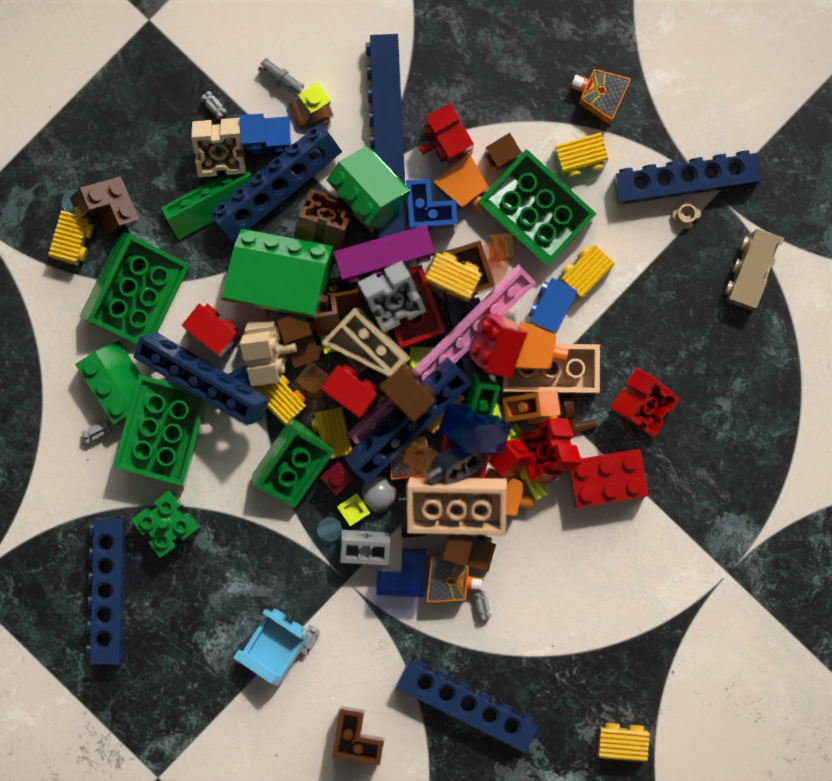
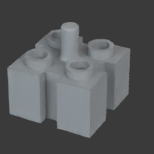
(392, 296)

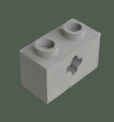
(364, 547)

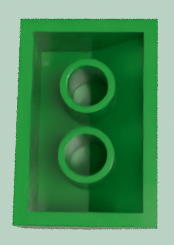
(368, 187)
(111, 378)
(292, 463)

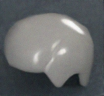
(379, 494)

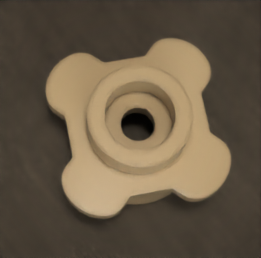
(686, 221)

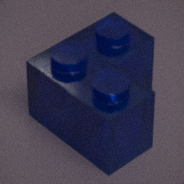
(474, 431)
(408, 581)

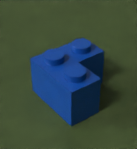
(265, 134)
(425, 212)
(553, 306)

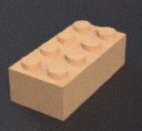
(576, 376)
(457, 508)

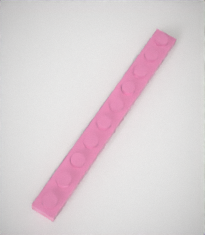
(456, 343)

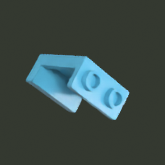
(273, 647)

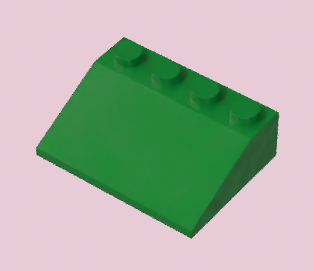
(537, 207)
(278, 273)
(134, 288)
(160, 431)

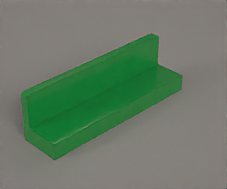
(193, 209)

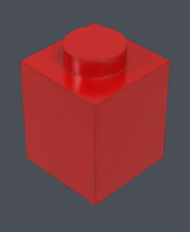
(511, 460)

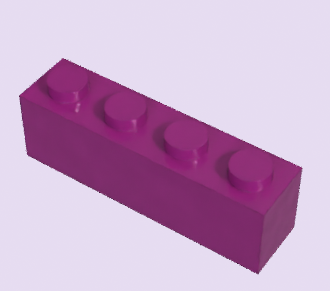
(384, 252)

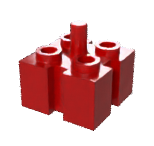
(446, 135)
(645, 402)
(550, 450)

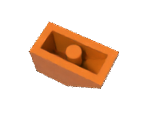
(531, 406)

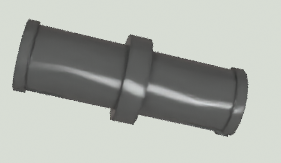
(280, 77)

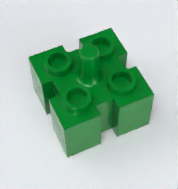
(166, 523)

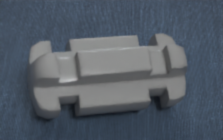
(213, 105)
(96, 431)
(482, 605)
(312, 632)

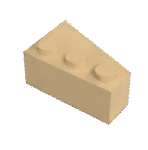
(752, 269)
(365, 342)

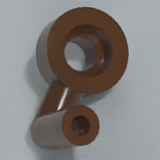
(317, 117)
(567, 408)

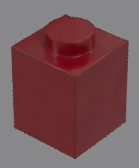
(337, 478)

